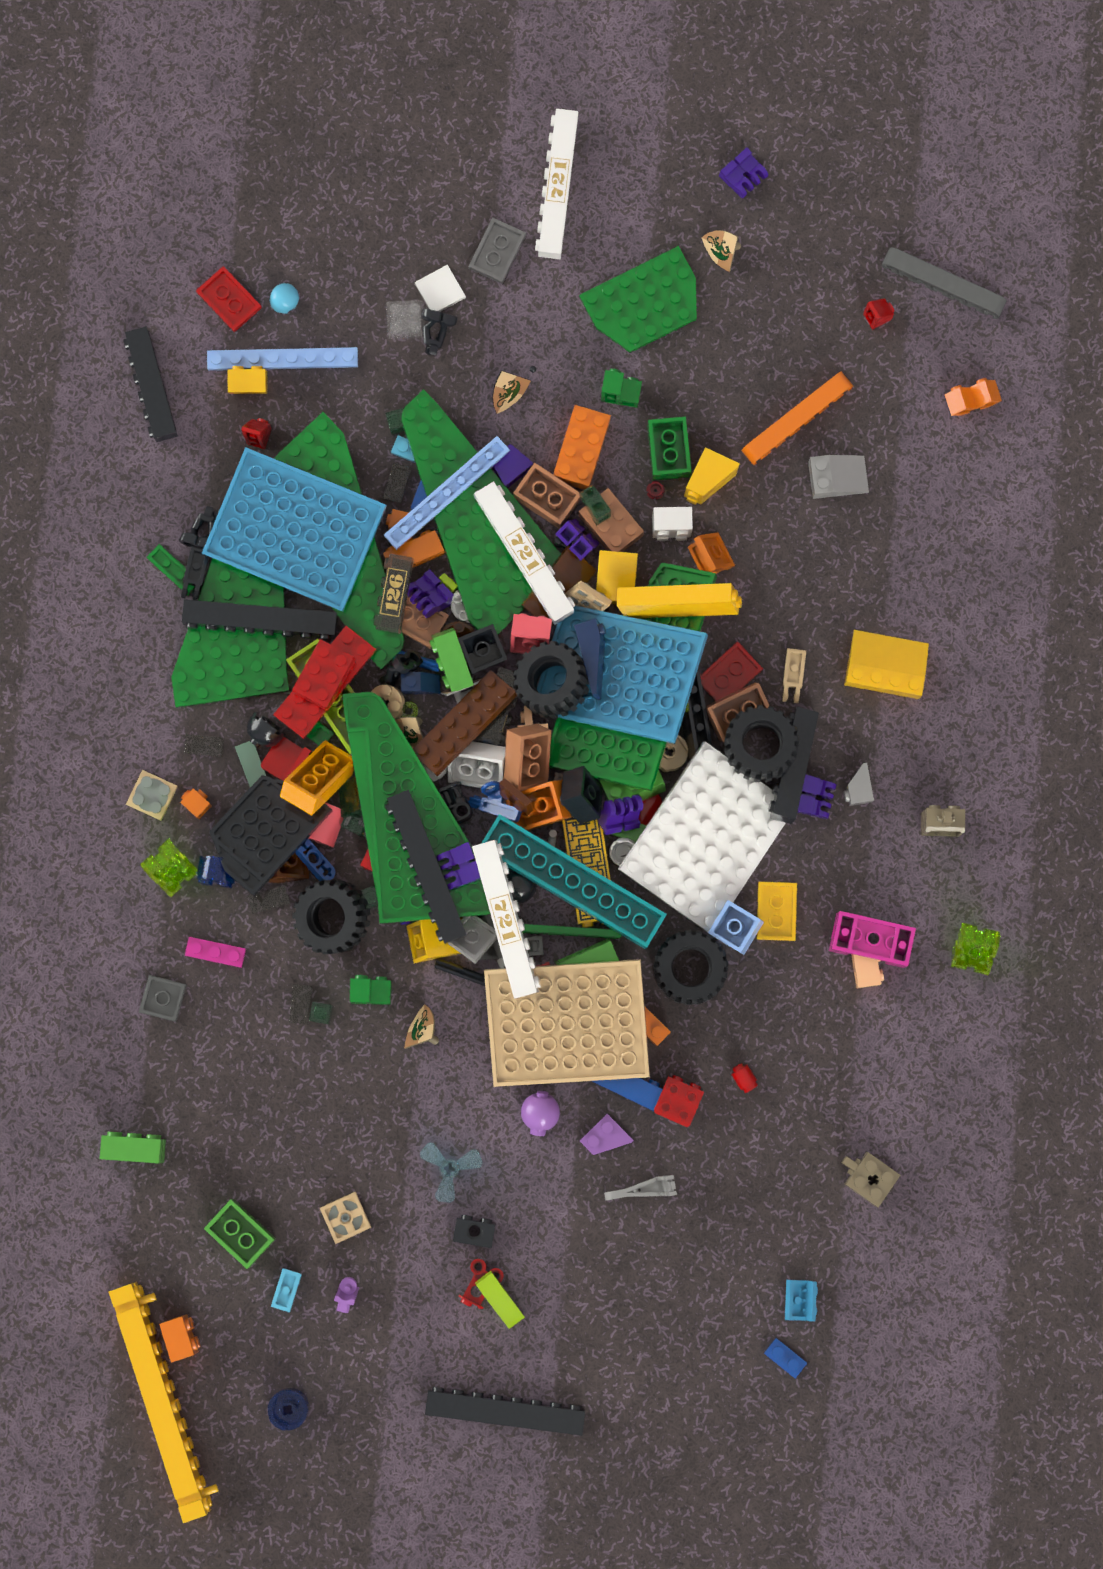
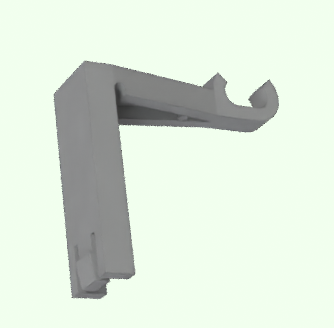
(656, 1186)

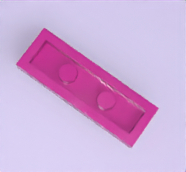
(215, 952)

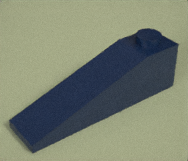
(592, 647)

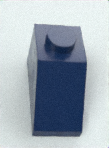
(420, 683)

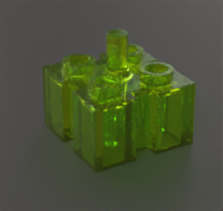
(169, 867)
(975, 949)

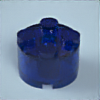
(211, 871)
(277, 1413)

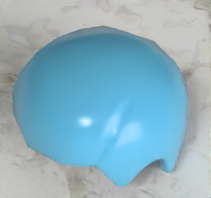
(284, 298)

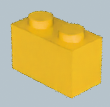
(247, 380)

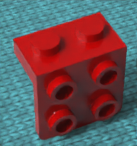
(284, 758)
(678, 1101)

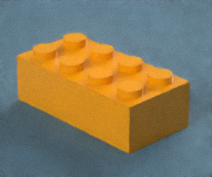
(317, 777)

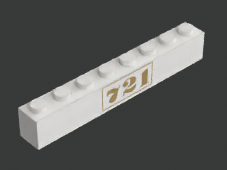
(558, 184)
(524, 552)
(505, 919)

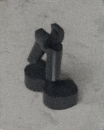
(433, 317)
(191, 538)
(401, 664)

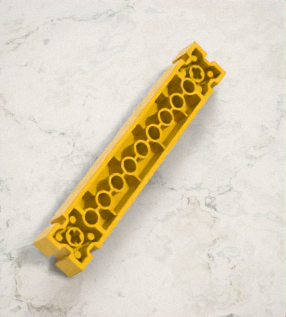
(161, 1406)

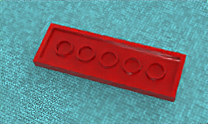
(303, 715)

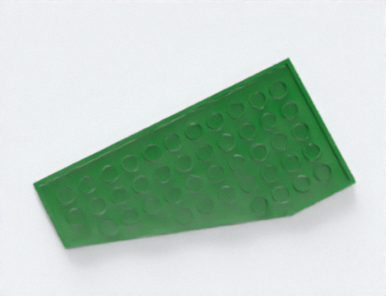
(617, 754)

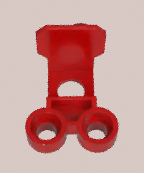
(467, 1298)

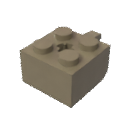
(943, 821)
(866, 1167)

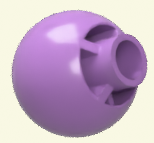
(540, 1112)

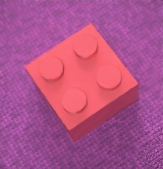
(529, 632)

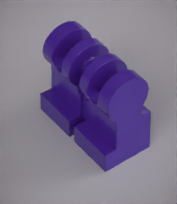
(743, 164)
(573, 532)
(429, 594)
(811, 788)
(621, 814)
(460, 856)

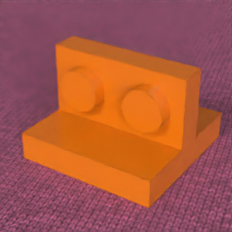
(711, 553)

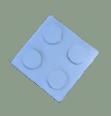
(736, 927)

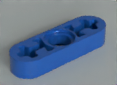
(320, 859)

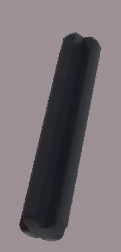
(460, 971)

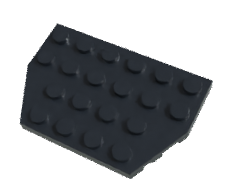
(262, 833)

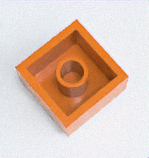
(180, 1338)

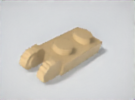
(793, 673)

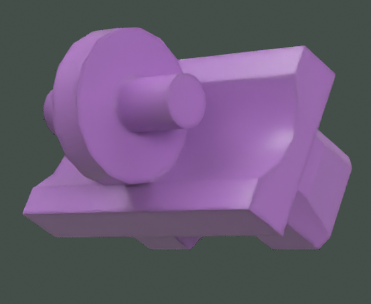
(346, 1294)

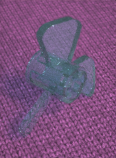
(446, 1188)

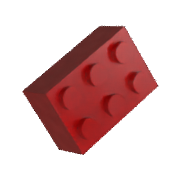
(324, 675)

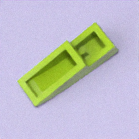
(499, 1299)

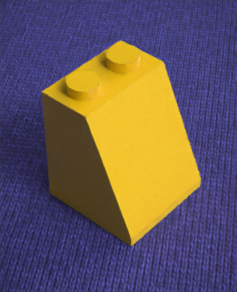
(709, 476)
(615, 572)
(425, 943)

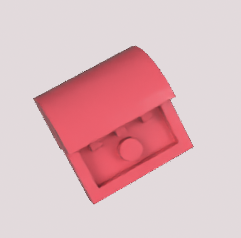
(329, 829)

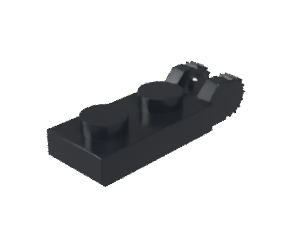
(194, 572)

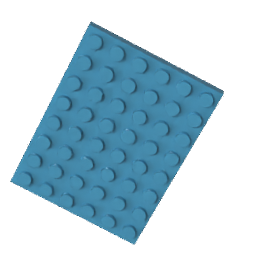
(294, 529)
(644, 674)

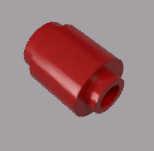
(744, 1077)

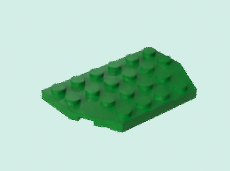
(644, 301)

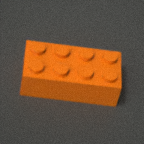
(582, 447)

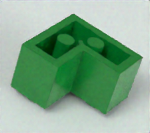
(620, 390)
(370, 991)

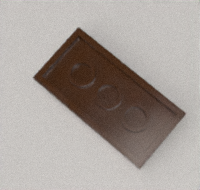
(569, 572)

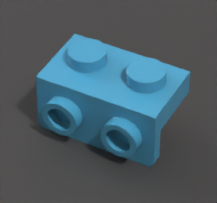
(801, 1300)

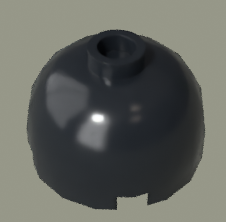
(263, 731)
(523, 887)

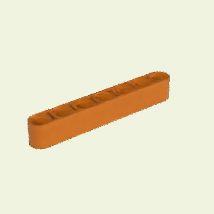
(796, 417)

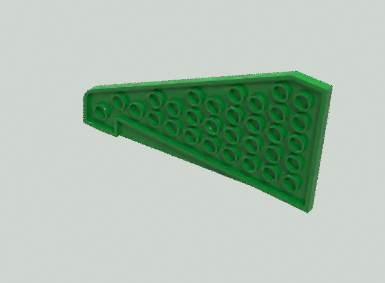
(325, 453)
(479, 561)
(229, 664)
(382, 769)

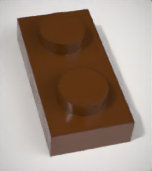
(519, 800)

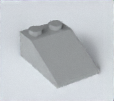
(837, 475)

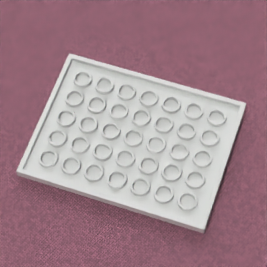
(704, 838)

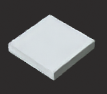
(440, 289)

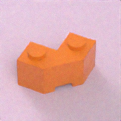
(981, 395)

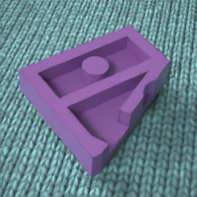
(605, 1136)

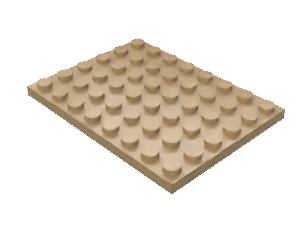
(575, 1029)

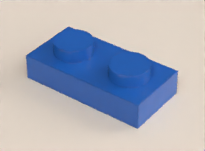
(785, 1358)

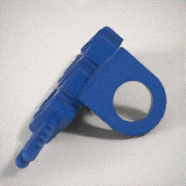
(494, 803)

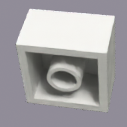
(672, 523)

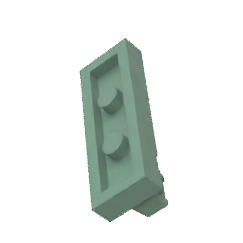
(250, 762)

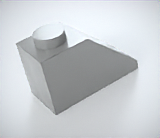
(859, 788)

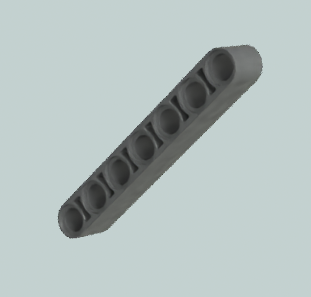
(944, 282)

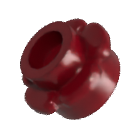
(660, 490)

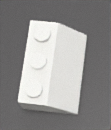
(478, 765)

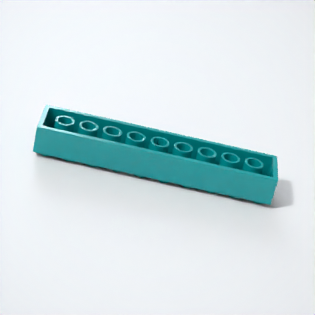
(576, 883)

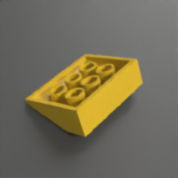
(887, 664)

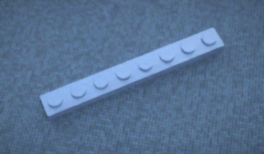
(283, 358)
(446, 493)

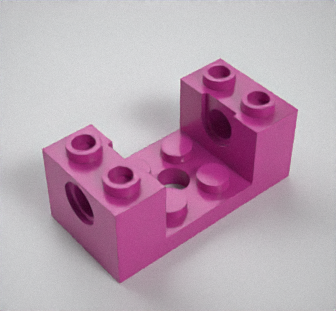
(852, 933)

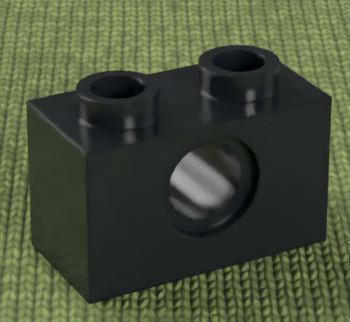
(462, 1233)

